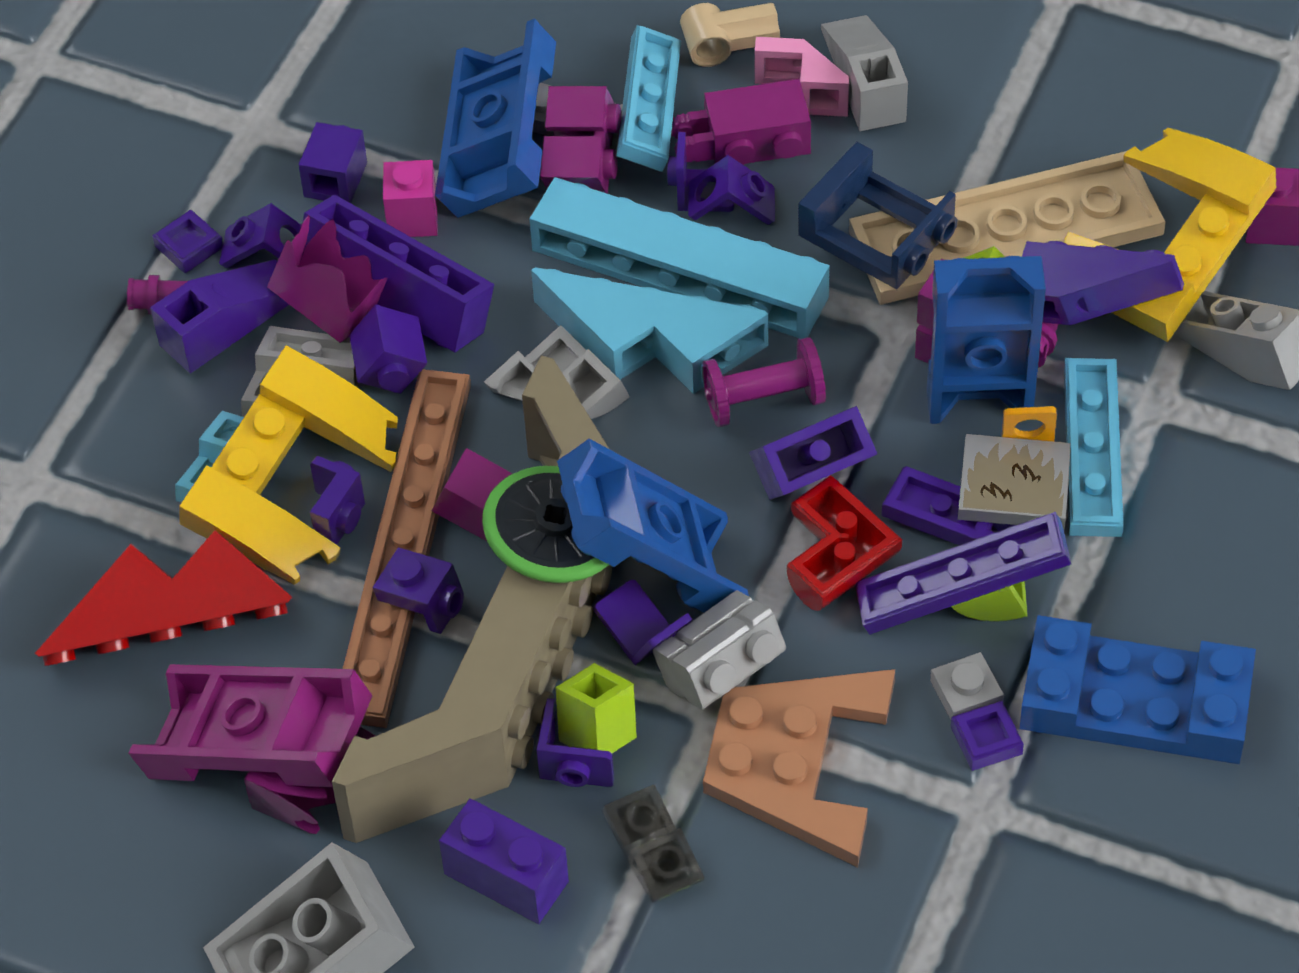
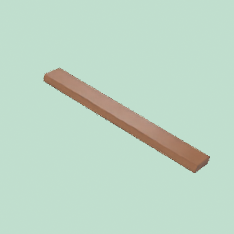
(407, 523)

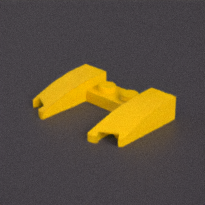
(1230, 194)
(228, 495)

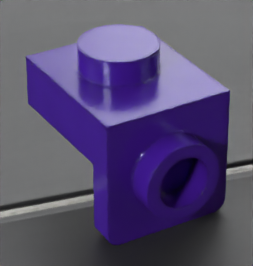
(340, 498)
(421, 586)

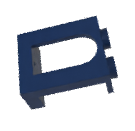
(853, 180)

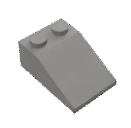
(316, 921)

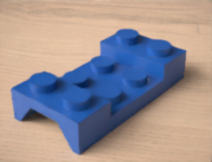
(490, 124)
(985, 331)
(635, 513)
(1137, 692)

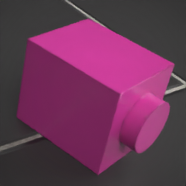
(411, 197)

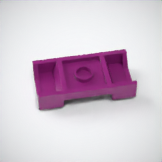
(256, 721)

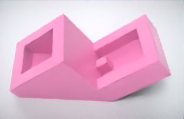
(821, 80)

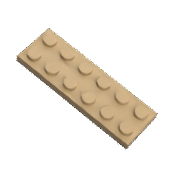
(1089, 198)

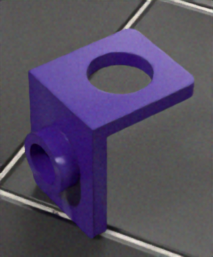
(680, 176)
(734, 183)
(255, 233)
(636, 621)
(570, 764)

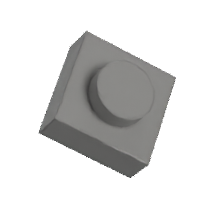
(965, 685)

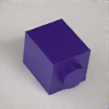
(332, 162)
(388, 349)

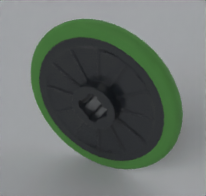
(532, 528)

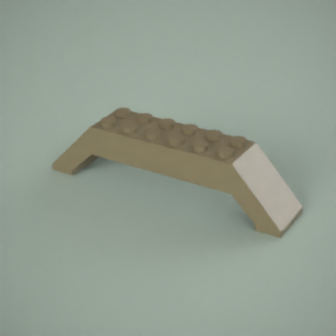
(503, 680)

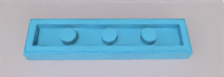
(649, 98)
(1095, 456)

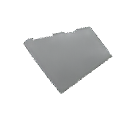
(589, 378)

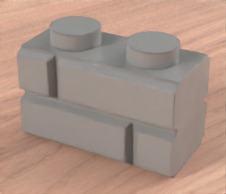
(719, 649)

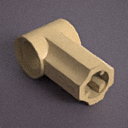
(715, 34)

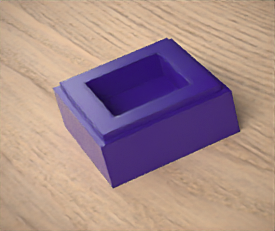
(187, 241)
(987, 735)

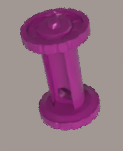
(764, 381)

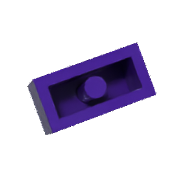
(813, 453)
(504, 860)

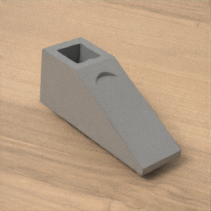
(874, 71)
(1246, 337)

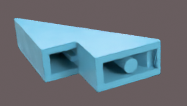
(635, 324)

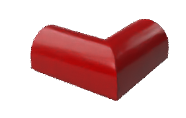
(849, 545)

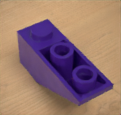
(1100, 279)
(214, 313)

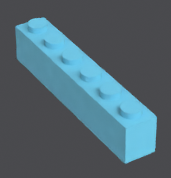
(678, 255)

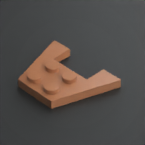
(773, 750)

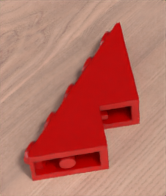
(143, 599)

